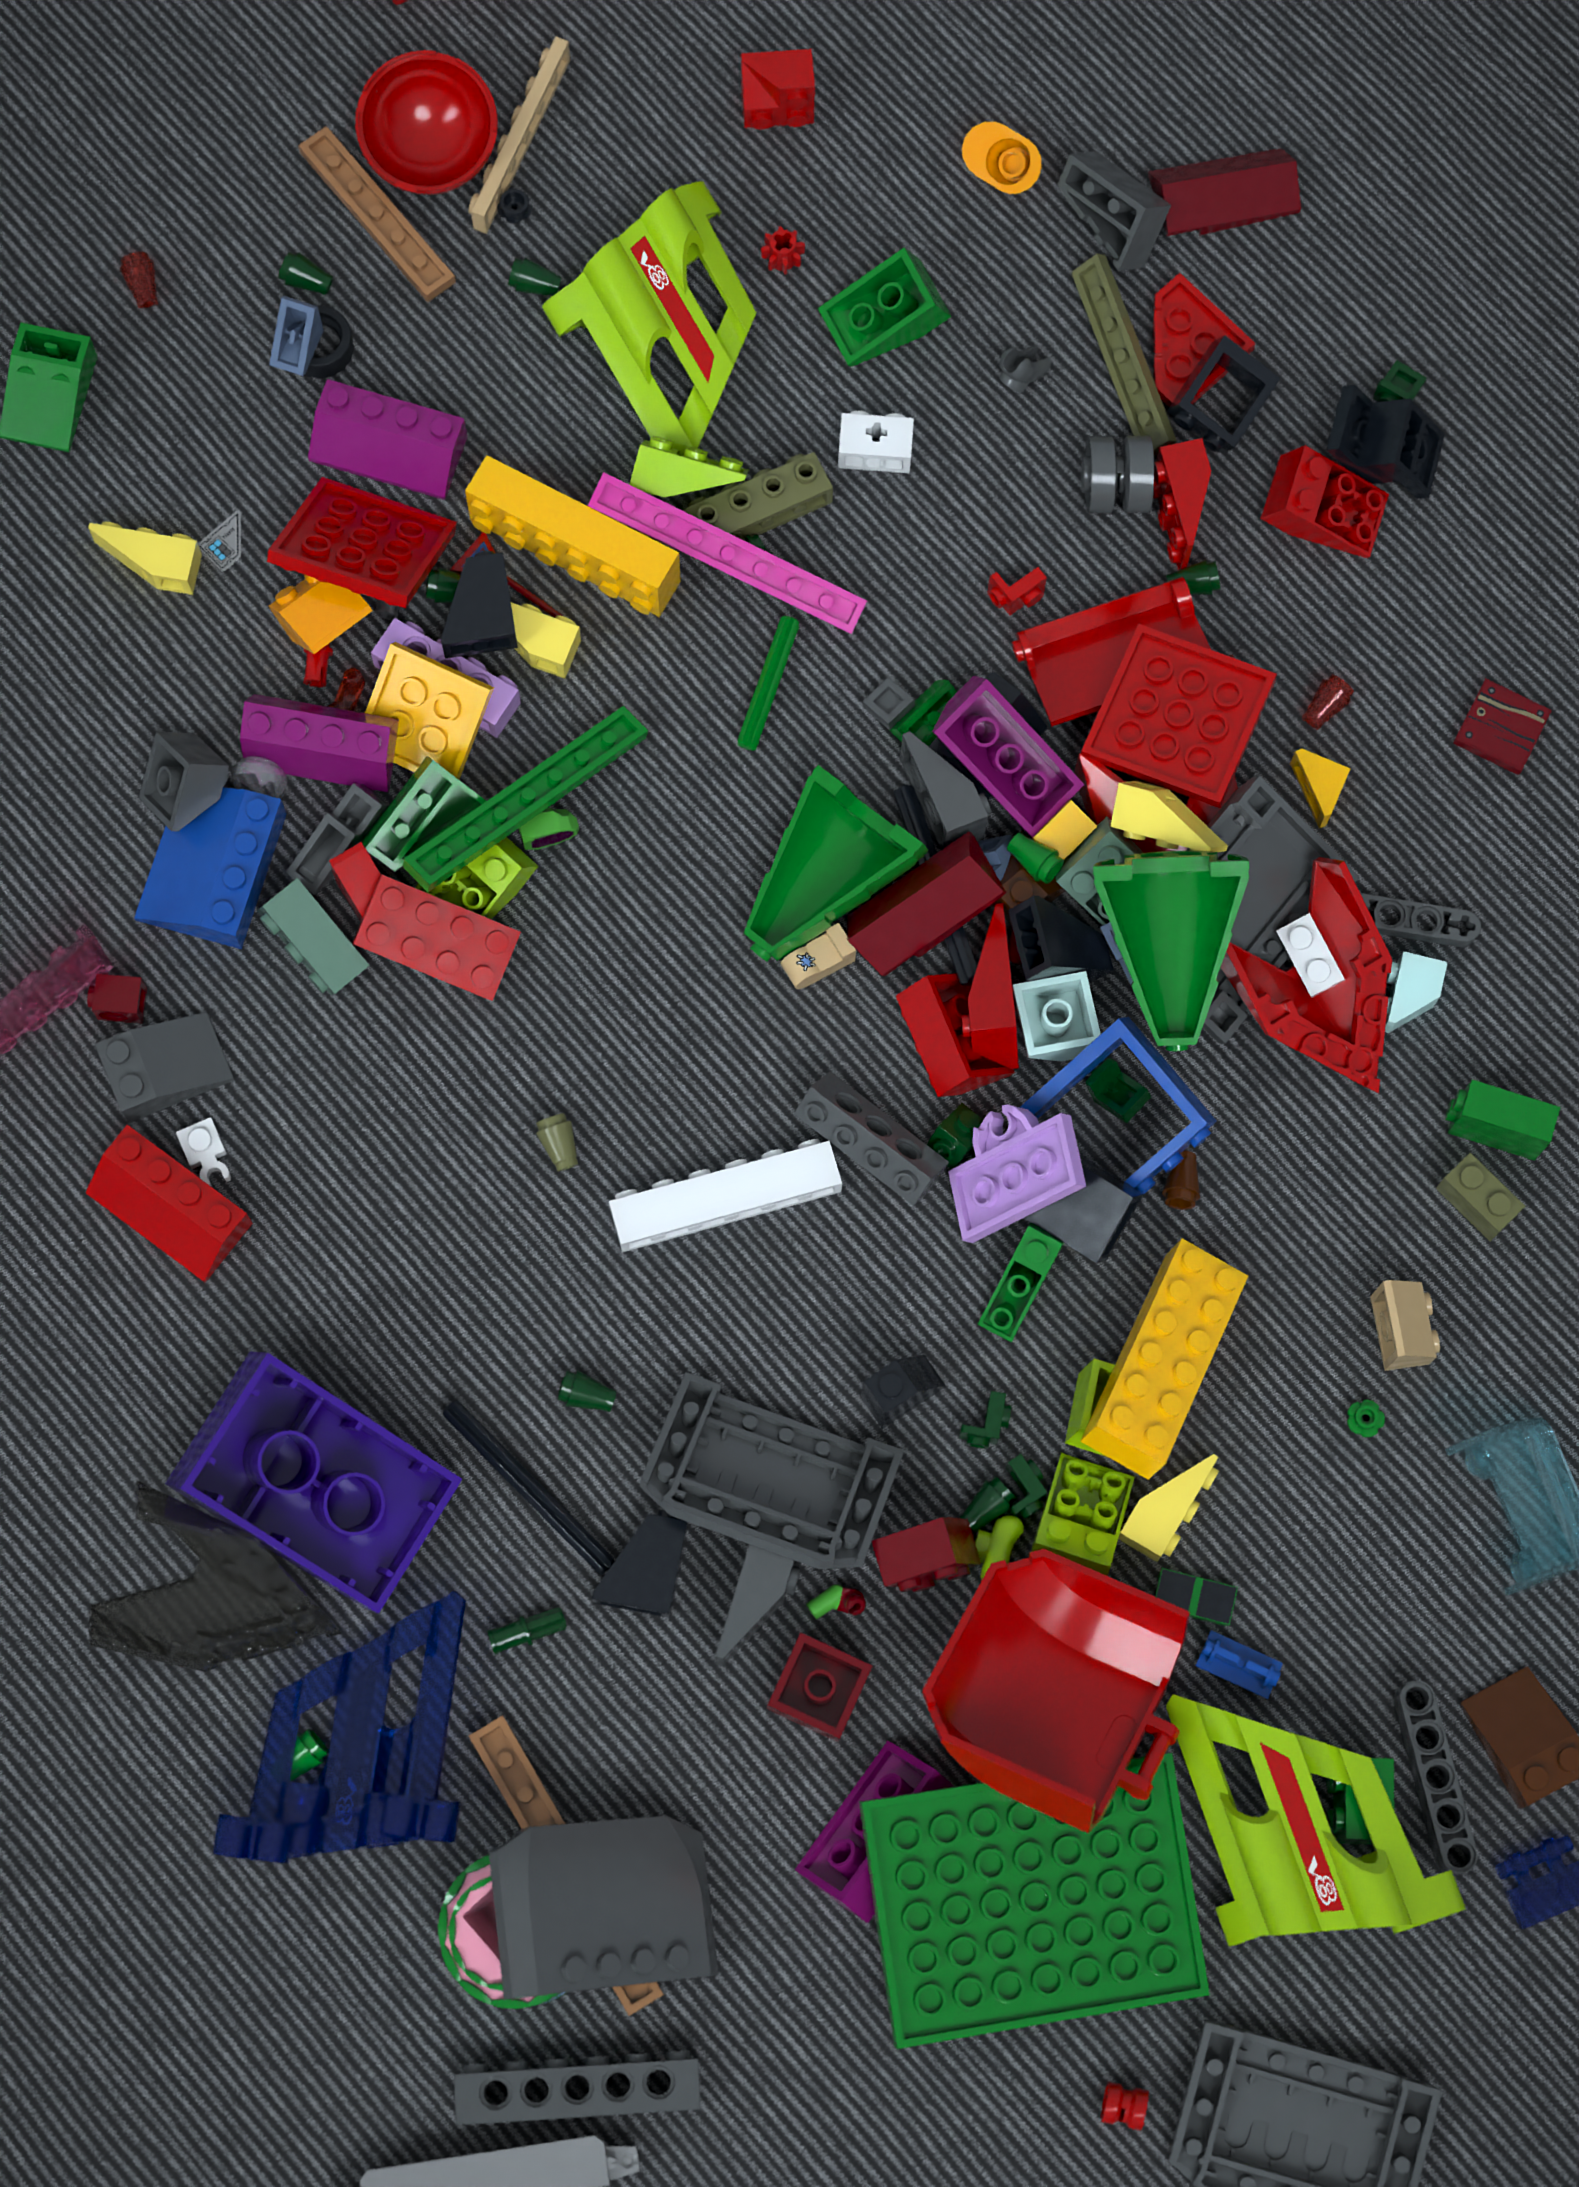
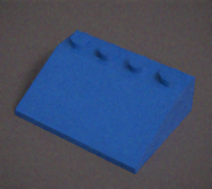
(214, 868)

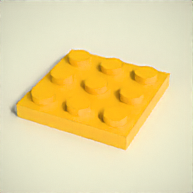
(434, 706)

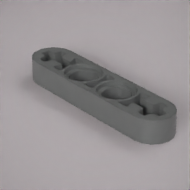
(1407, 924)

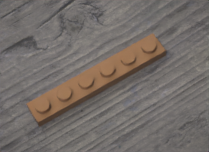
(377, 214)

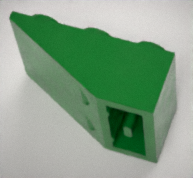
(46, 386)

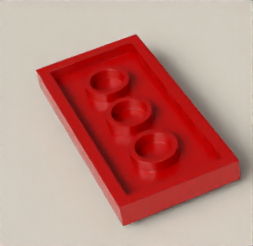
(436, 937)

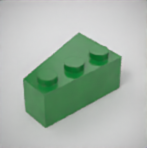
(419, 813)

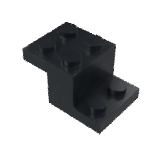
(1386, 441)

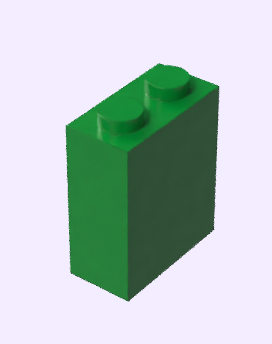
(1502, 1119)

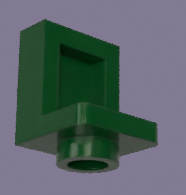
(1399, 384)
(1116, 1091)
(955, 1135)
(996, 1417)
(1027, 1478)

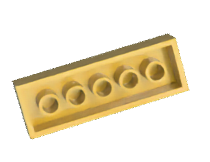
(572, 537)
(1164, 1359)

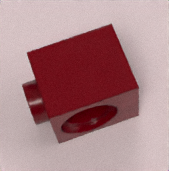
(118, 998)

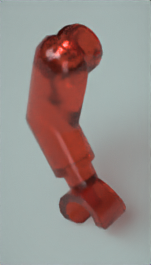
(349, 690)

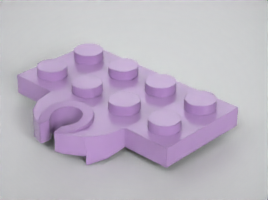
(1014, 1171)

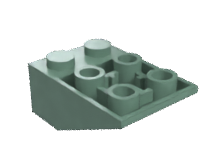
(1077, 870)

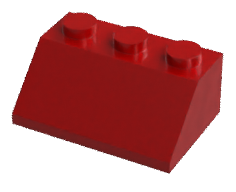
(934, 1019)

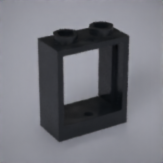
(1241, 366)

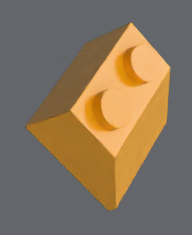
(317, 612)

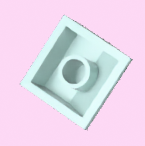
(1056, 1016)

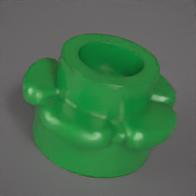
(1355, 1420)

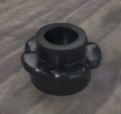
(511, 198)

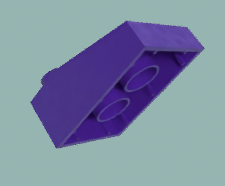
(314, 1480)

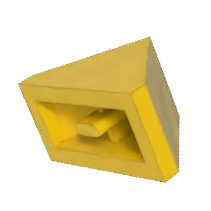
(1320, 782)
(1066, 829)

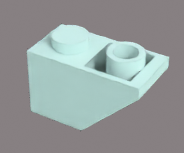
(1414, 988)

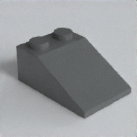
(943, 793)
(163, 1064)
(757, 1596)

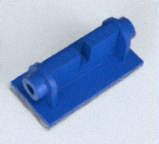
(1239, 1664)

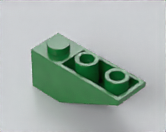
(1021, 1282)

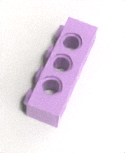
(505, 695)

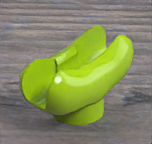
(999, 1543)

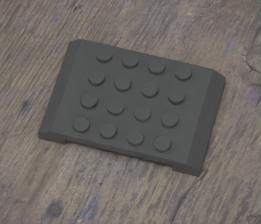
(1281, 858)

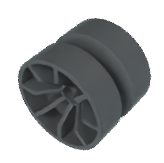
(1128, 474)

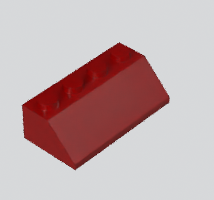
(167, 1204)

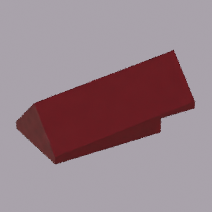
(1228, 191)
(924, 906)

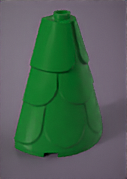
(826, 866)
(1173, 931)

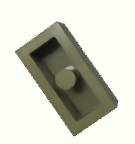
(1480, 1197)

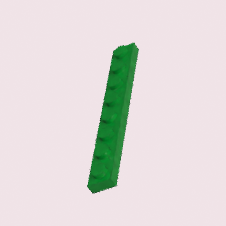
(524, 799)

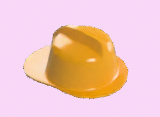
(1001, 157)

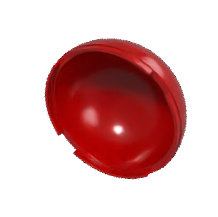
(426, 122)

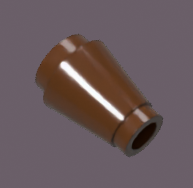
(1182, 1184)

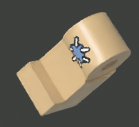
(819, 958)

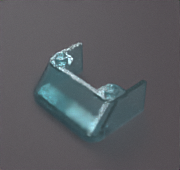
(1535, 1496)

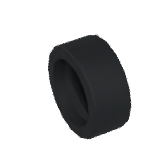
(338, 360)

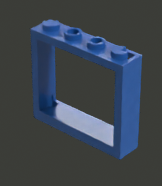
(1126, 1031)

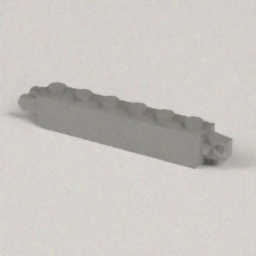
(550, 2164)

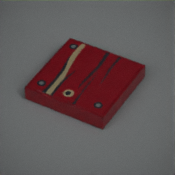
(1502, 726)

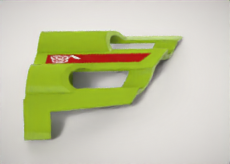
(1287, 1863)

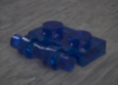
(1548, 1894)

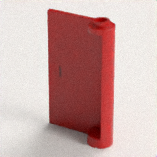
(1080, 653)

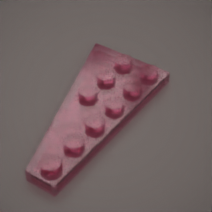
(56, 987)

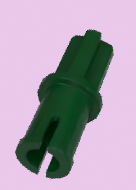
(527, 1630)

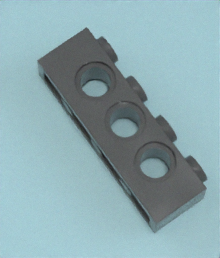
(871, 1138)

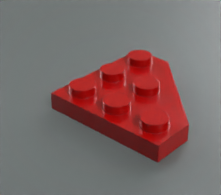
(1182, 332)

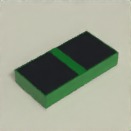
(1201, 1597)

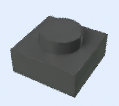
(888, 703)

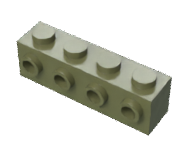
(767, 498)

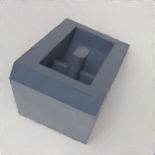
(295, 335)

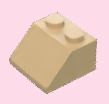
(1404, 1325)

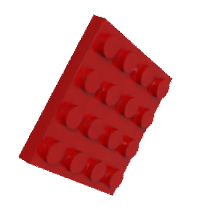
(362, 542)
(1179, 715)

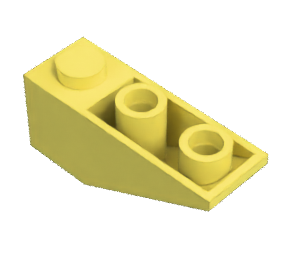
(161, 560)
(545, 640)
(1158, 814)
(1159, 1513)

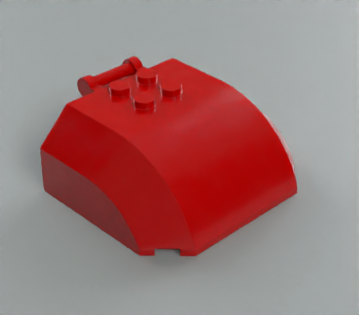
(1057, 1685)

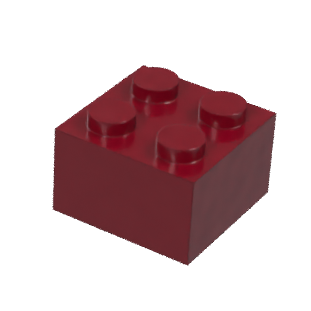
(926, 1554)
(819, 1687)

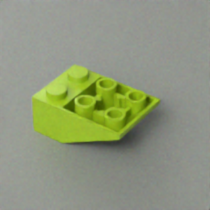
(673, 472)
(488, 880)
(1084, 1513)

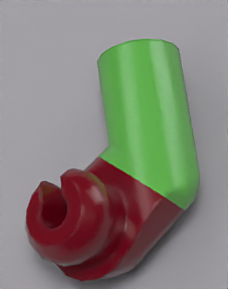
(837, 1598)

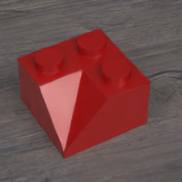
(777, 88)

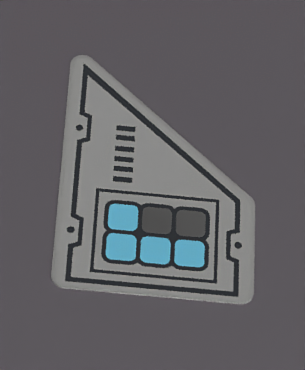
(224, 542)

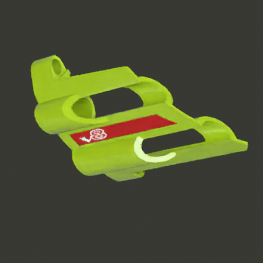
(641, 292)

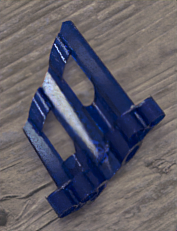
(377, 1779)

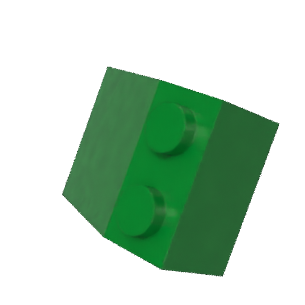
(884, 309)

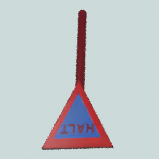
(483, 544)

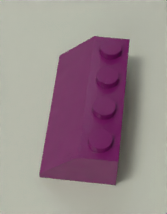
(386, 439)
(320, 741)
(1006, 755)
(839, 1856)

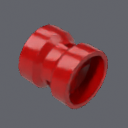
(1124, 2106)

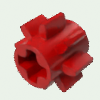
(782, 250)

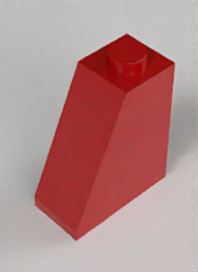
(355, 877)

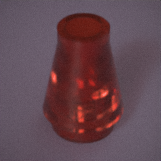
(139, 275)
(1328, 700)

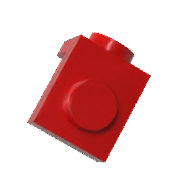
(1023, 592)

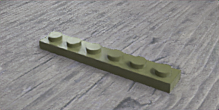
(1122, 352)

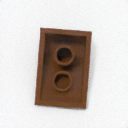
(1524, 1736)

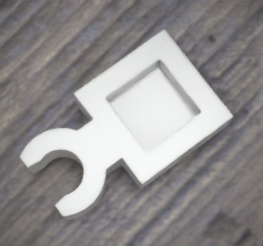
(203, 1147)

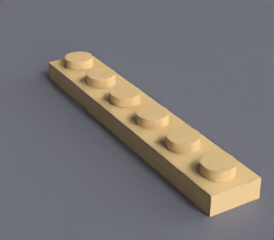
(524, 125)

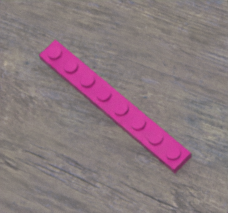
(727, 553)

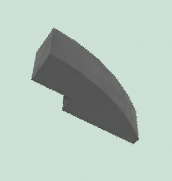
(336, 834)

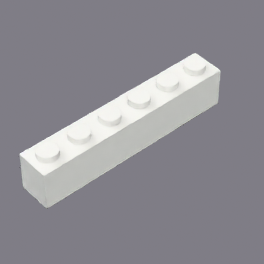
(725, 1195)

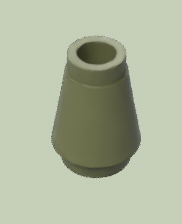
(558, 1141)

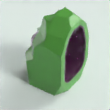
(548, 829)

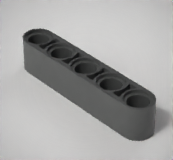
(1429, 1797)

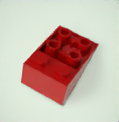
(1181, 487)
(1324, 503)

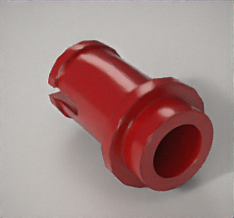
(317, 667)

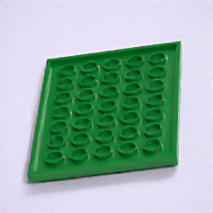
(1023, 1919)

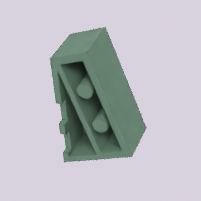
(312, 938)

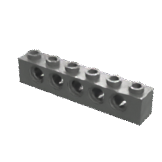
(474, 2107)

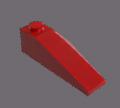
(991, 1001)

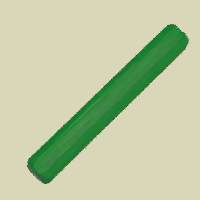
(768, 683)

